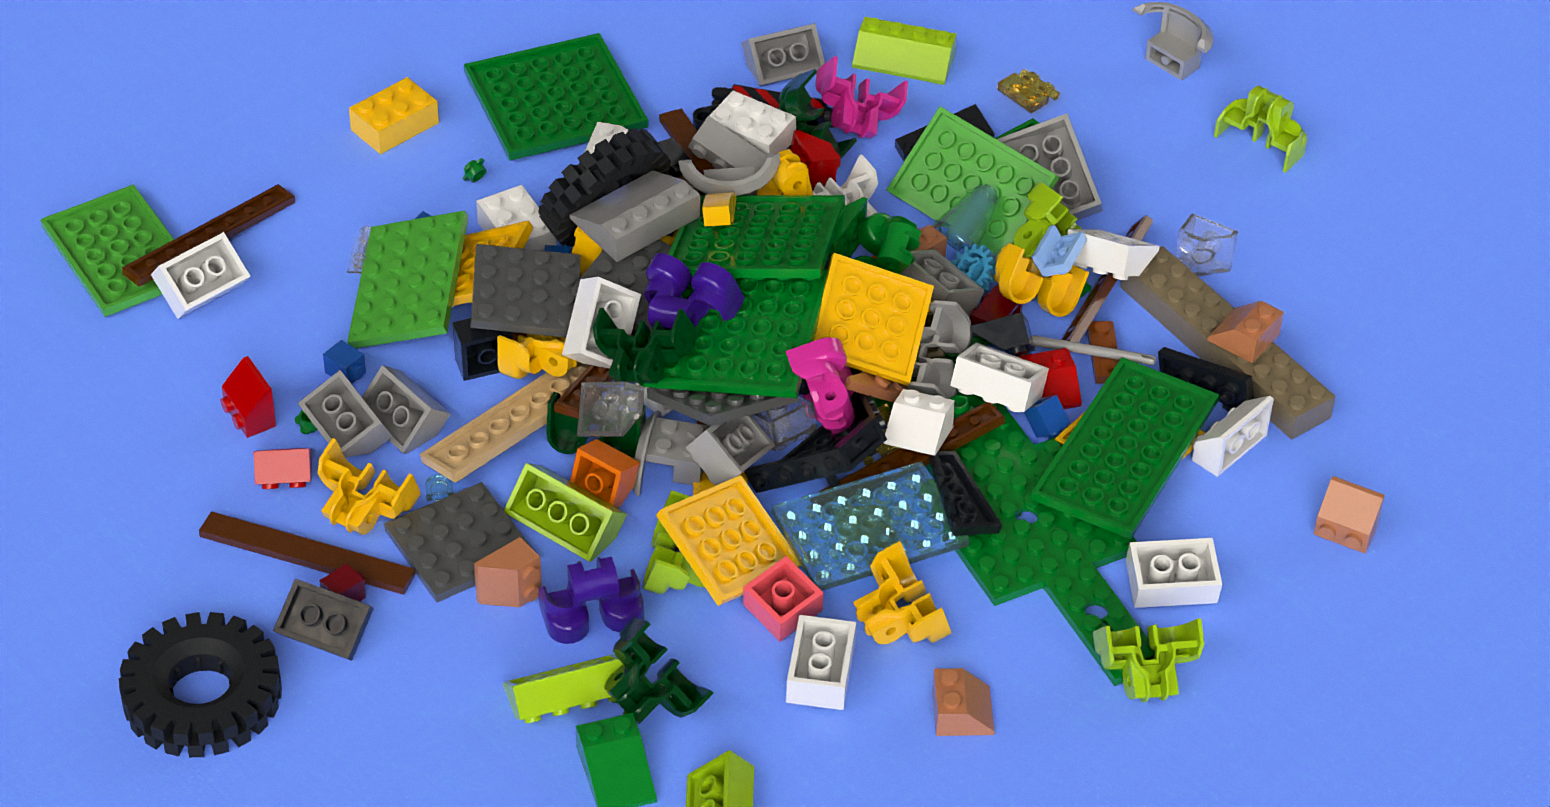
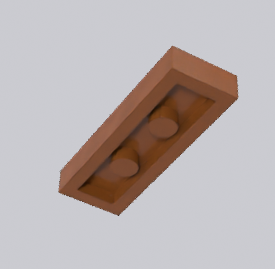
(1102, 334)

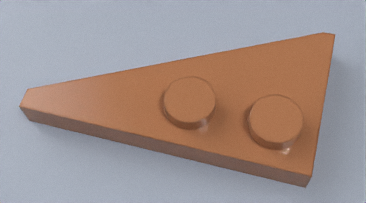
(874, 386)

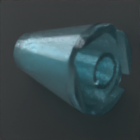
(968, 218)

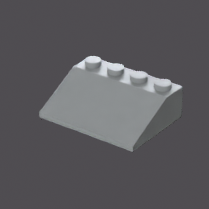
(1058, 150)
(638, 213)

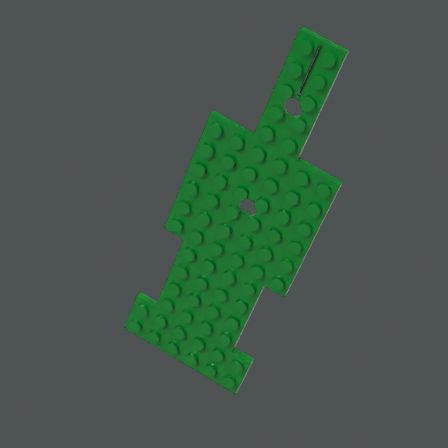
(1048, 554)

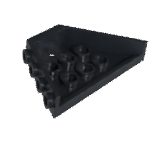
(825, 453)

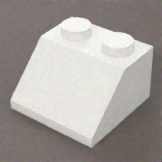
(920, 421)

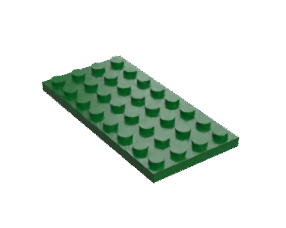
(1125, 448)

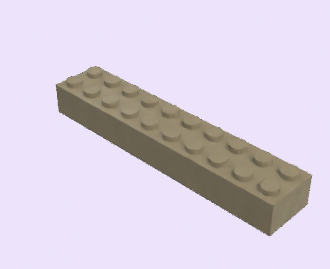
(1195, 310)

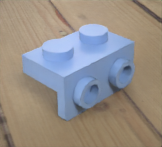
(1057, 252)

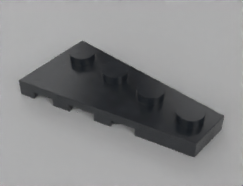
(970, 114)
(1230, 384)
(961, 497)

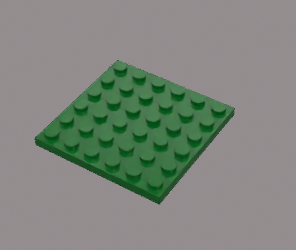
(553, 95)
(768, 237)
(750, 350)

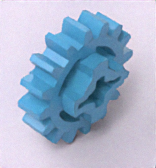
(977, 269)

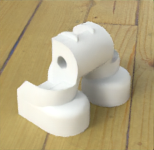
(859, 184)

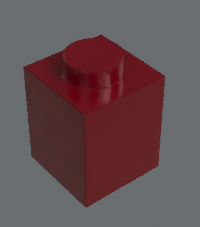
(345, 582)

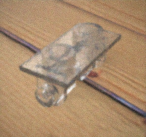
(358, 251)

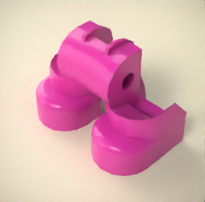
(862, 115)
(825, 372)

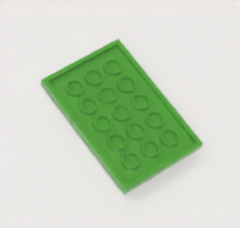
(957, 158)
(102, 239)
(408, 280)

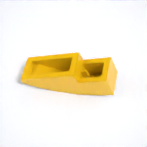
(719, 208)

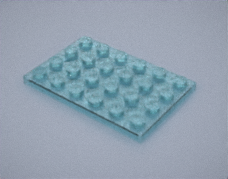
(847, 525)

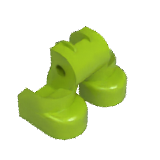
(1270, 109)
(1041, 213)
(665, 565)
(1153, 677)

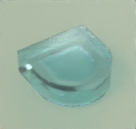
(438, 487)

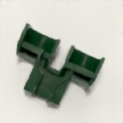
(794, 101)
(632, 356)
(563, 437)
(632, 688)

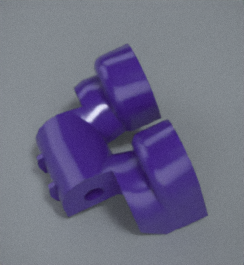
(712, 288)
(566, 610)

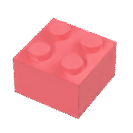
(781, 596)

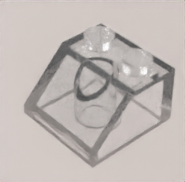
(1205, 246)
(609, 408)
(788, 423)

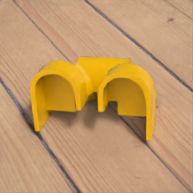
(790, 178)
(1022, 281)
(532, 355)
(354, 509)
(879, 608)

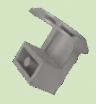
(1180, 39)
(738, 180)
(664, 443)

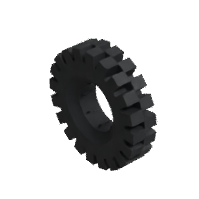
(597, 175)
(214, 646)

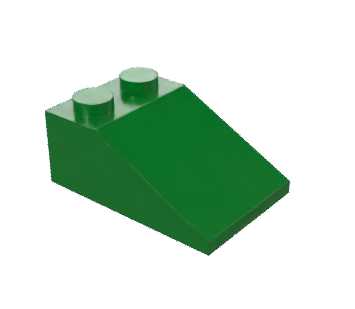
(846, 236)
(615, 762)

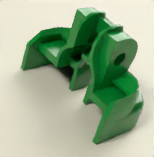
(888, 240)

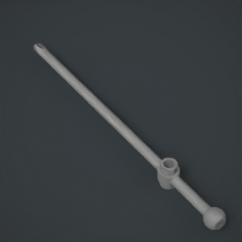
(1093, 350)

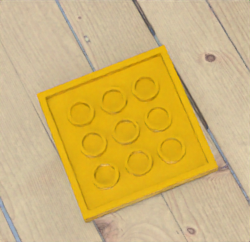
(511, 235)
(874, 317)
(725, 537)

